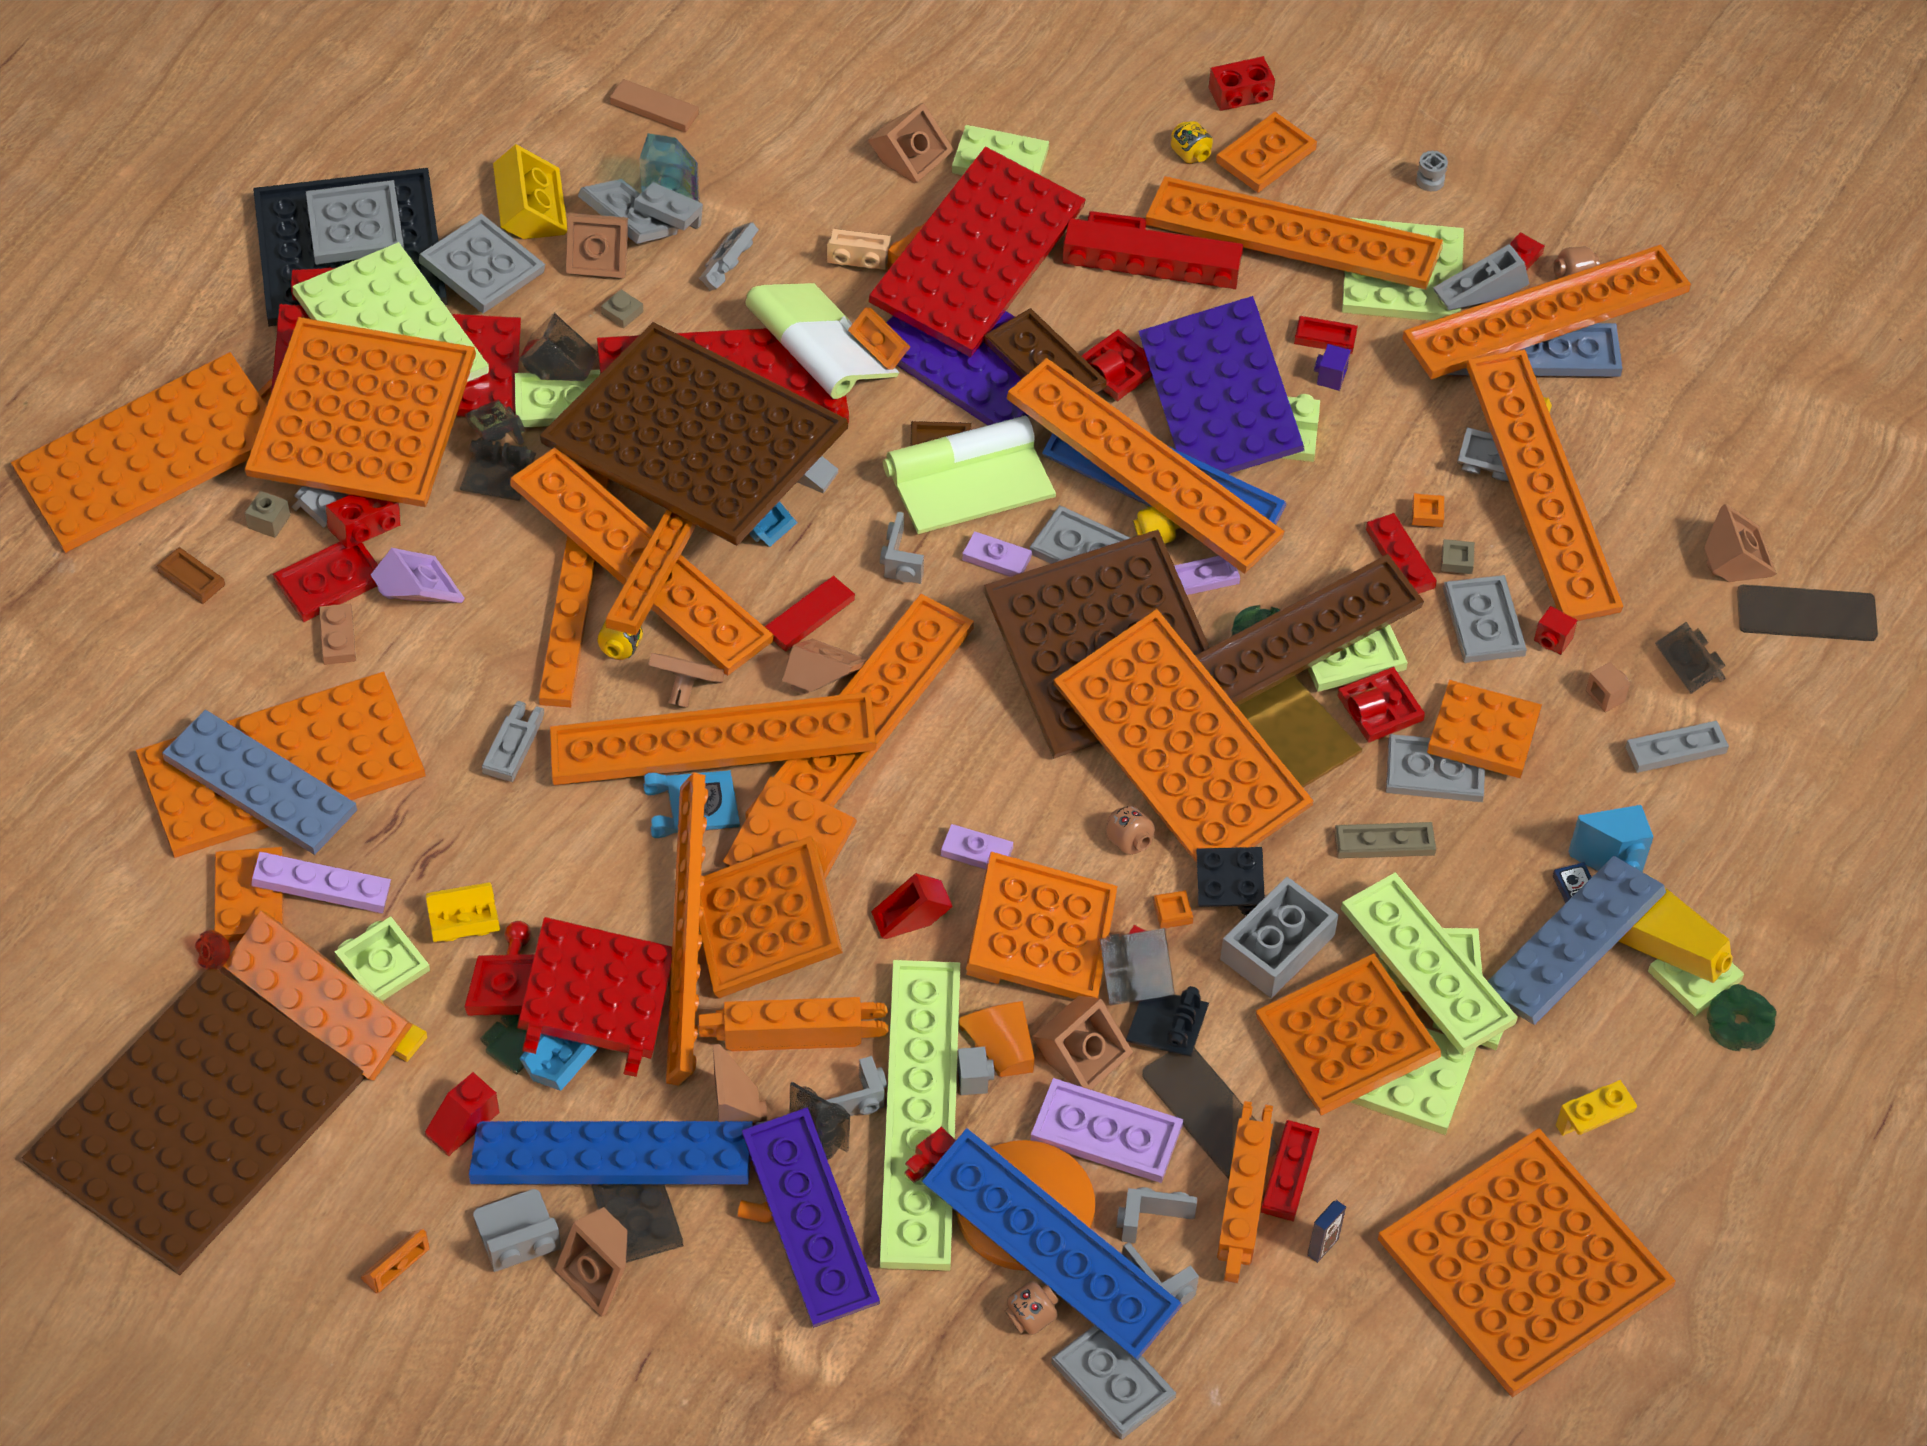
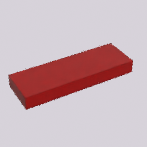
(810, 613)
(1290, 1170)

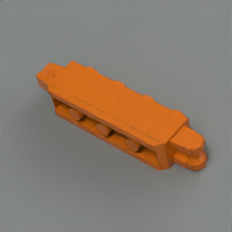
(794, 1023)
(1245, 1191)

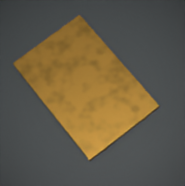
(1299, 731)

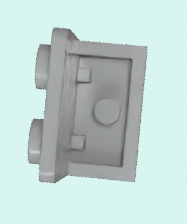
(517, 1229)

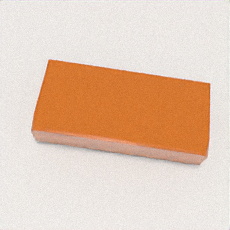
(396, 1261)

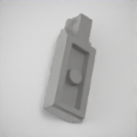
(726, 255)

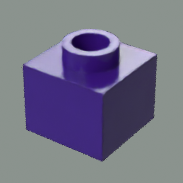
(1332, 367)

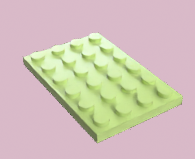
(384, 295)

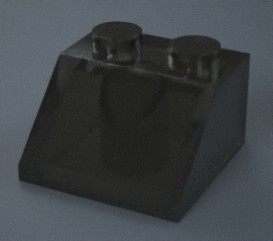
(558, 352)

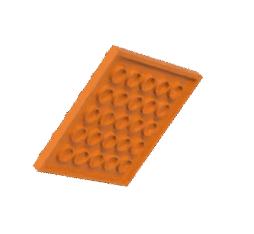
(361, 412)
(1526, 1261)

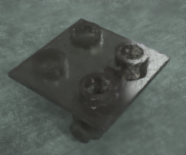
(493, 467)
(1137, 966)
(830, 1119)

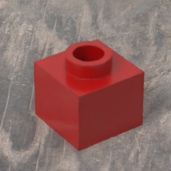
(1555, 630)

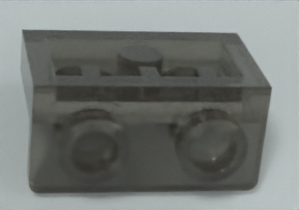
(494, 421)
(1689, 657)

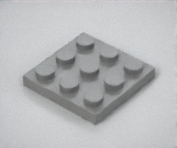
(353, 221)
(482, 263)

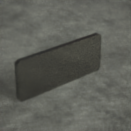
(1807, 612)
(1202, 1101)

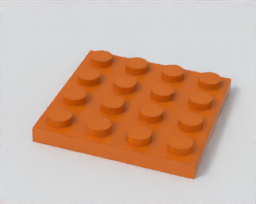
(767, 918)
(1041, 927)
(1348, 1034)

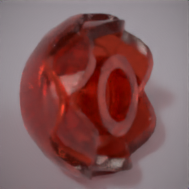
(212, 950)

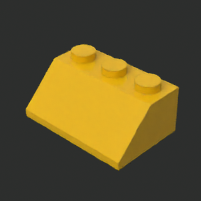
(529, 195)

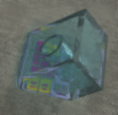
(669, 165)

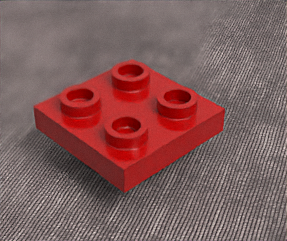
(1120, 363)
(1381, 704)

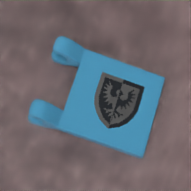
(719, 809)

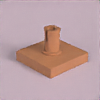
(597, 245)
(685, 673)

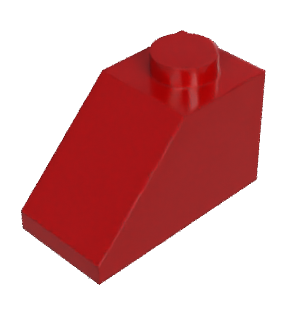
(461, 1112)

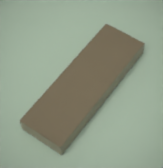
(1385, 840)

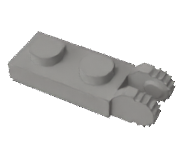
(512, 743)

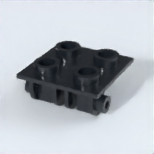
(1230, 877)
(1169, 1022)

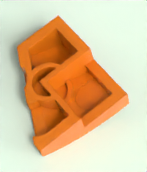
(1004, 1035)

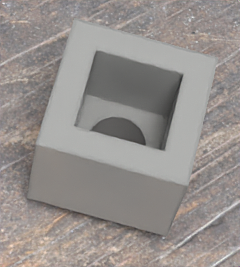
(974, 1070)

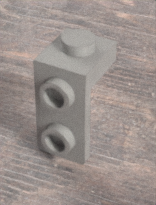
(900, 564)
(869, 1099)
(1151, 1202)
(1181, 1286)

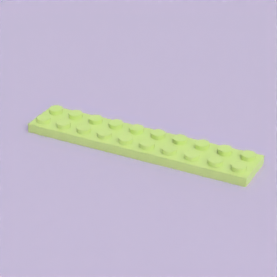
(919, 1101)

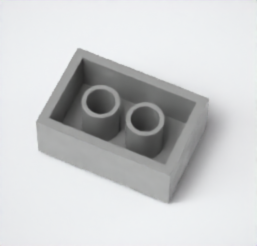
(1279, 937)

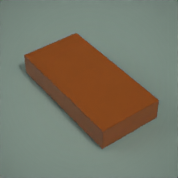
(191, 575)

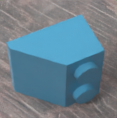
(1612, 833)

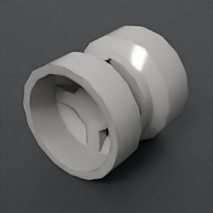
(1432, 171)

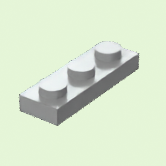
(1676, 746)

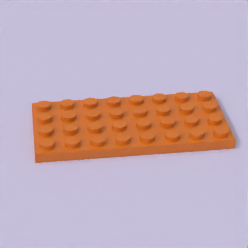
(144, 452)
(340, 735)
(1182, 739)

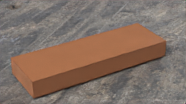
(654, 105)

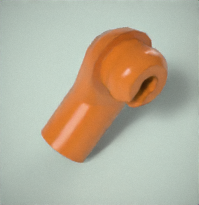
(755, 1211)

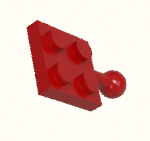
(502, 980)

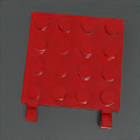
(596, 990)

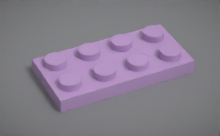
(1107, 1130)

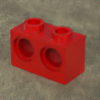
(1241, 83)
(361, 518)

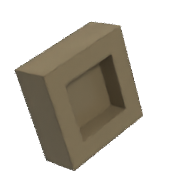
(622, 308)
(1457, 556)

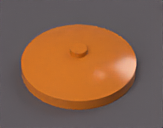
(1055, 1174)

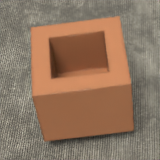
(1608, 686)

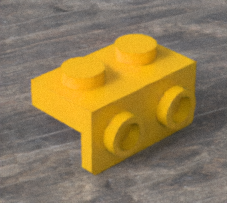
(462, 912)
(1595, 1109)

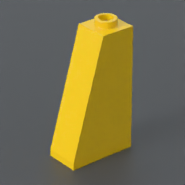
(1681, 939)

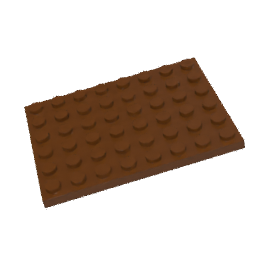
(694, 432)
(194, 1119)

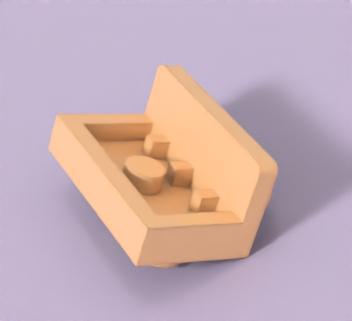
(858, 249)

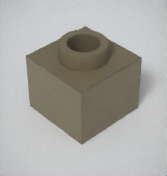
(267, 514)

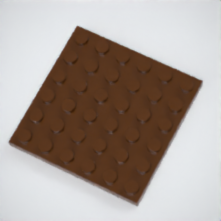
(1074, 608)

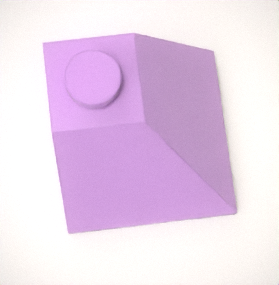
(414, 578)

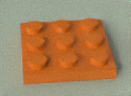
(1484, 729)
(787, 816)

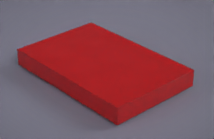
(327, 578)

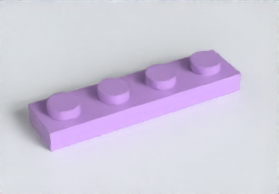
(321, 882)

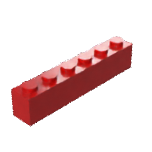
(1152, 253)

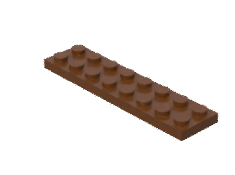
(1311, 630)

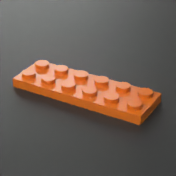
(317, 994)

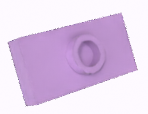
(996, 555)
(973, 846)

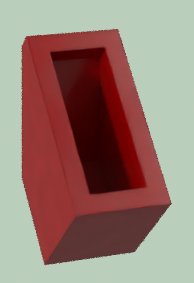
(912, 906)

